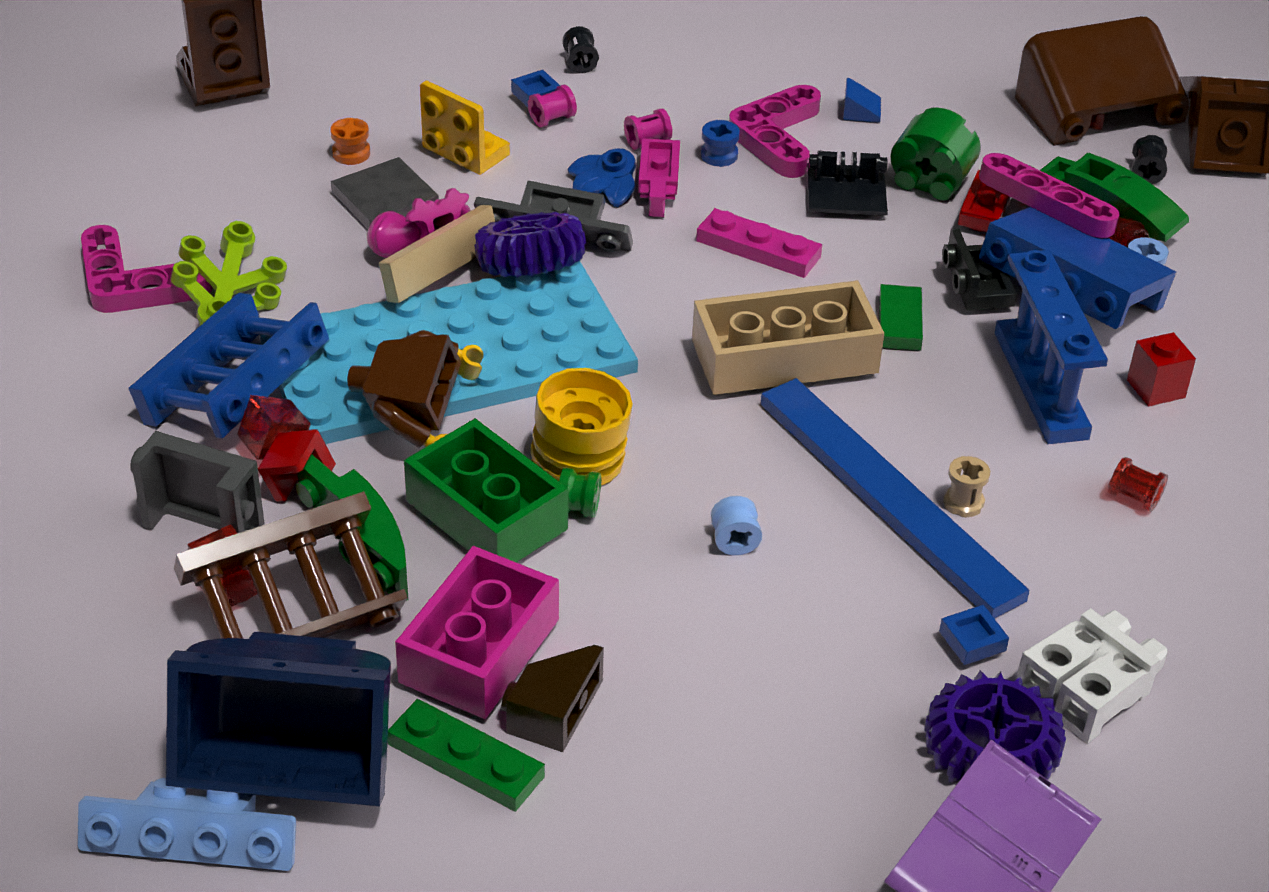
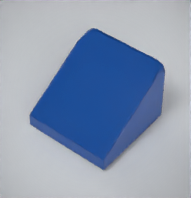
(861, 103)

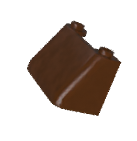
(1096, 71)

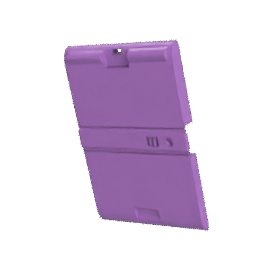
(996, 833)

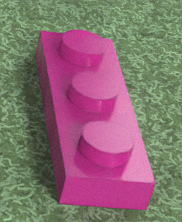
(759, 242)

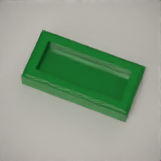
(901, 316)

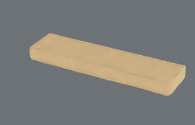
(433, 255)

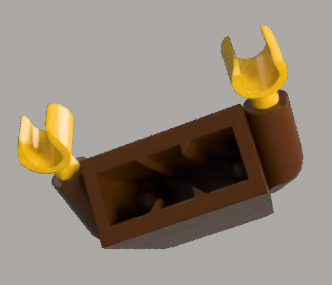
(414, 381)

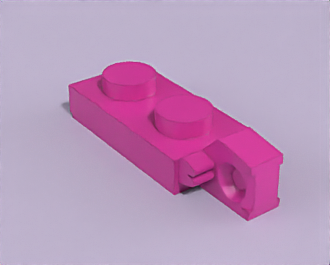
(658, 173)

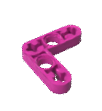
(759, 124)
(123, 290)

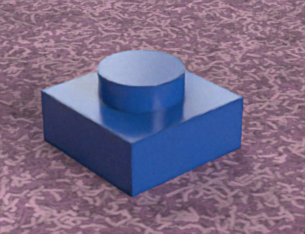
(532, 83)
(973, 634)

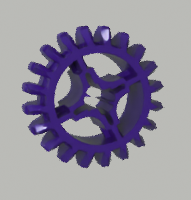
(530, 244)
(997, 710)

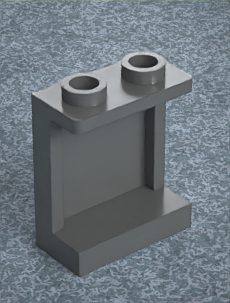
(195, 484)

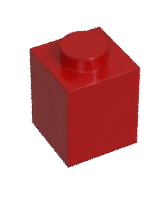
(1161, 369)

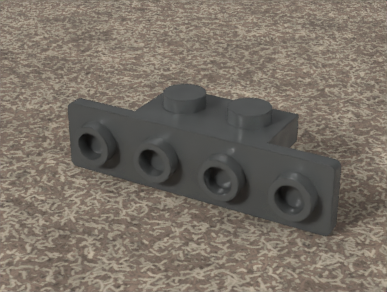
(581, 204)

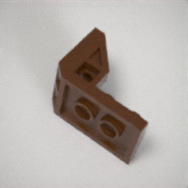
(223, 50)
(1228, 123)

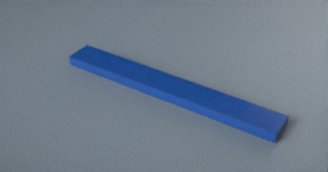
(895, 499)

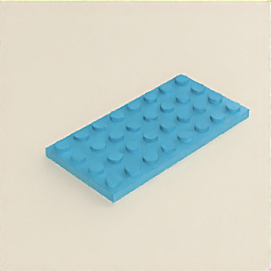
(520, 323)

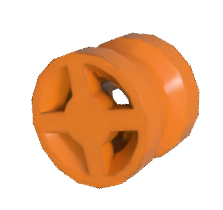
(350, 141)

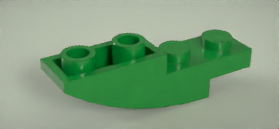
(1124, 190)
(380, 532)

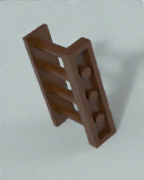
(297, 535)

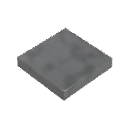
(381, 189)

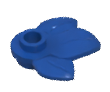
(607, 174)

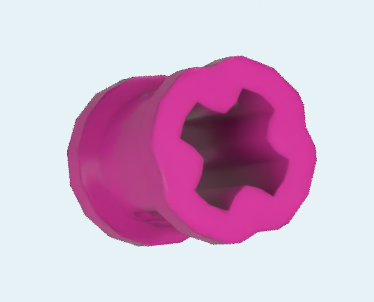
(552, 105)
(647, 127)

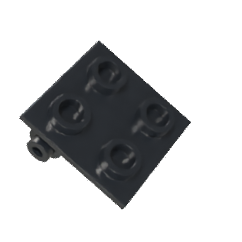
(847, 187)

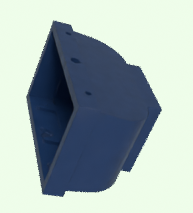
(279, 718)

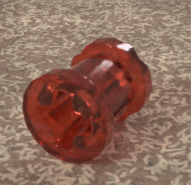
(1138, 484)

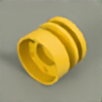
(581, 423)

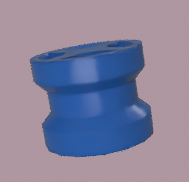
(720, 143)

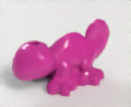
(394, 232)

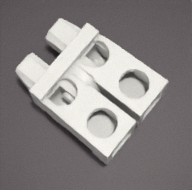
(1092, 670)

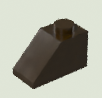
(553, 696)

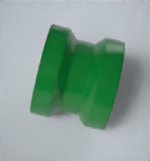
(582, 491)

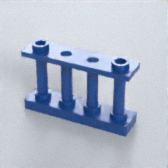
(211, 346)
(1050, 348)

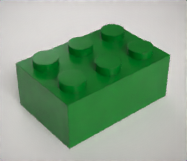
(486, 493)

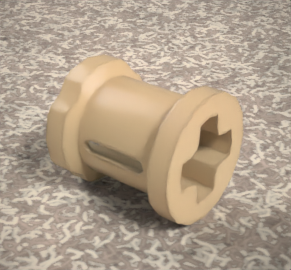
(966, 486)

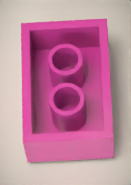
(477, 631)

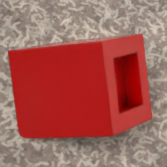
(288, 457)

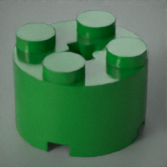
(935, 153)

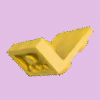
(456, 130)

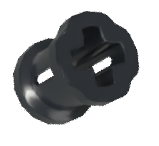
(584, 47)
(1149, 158)

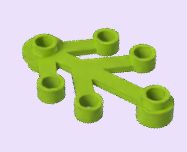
(237, 243)

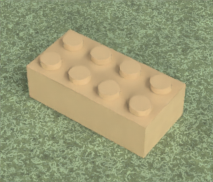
(786, 336)

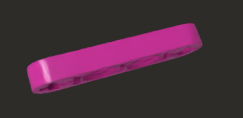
(1049, 195)

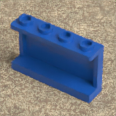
(1098, 270)

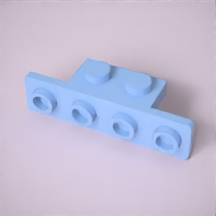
(188, 827)

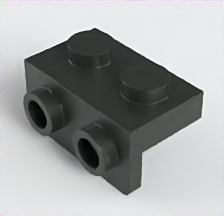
(976, 281)

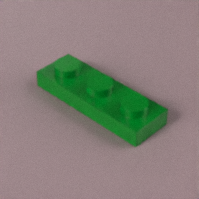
(466, 754)

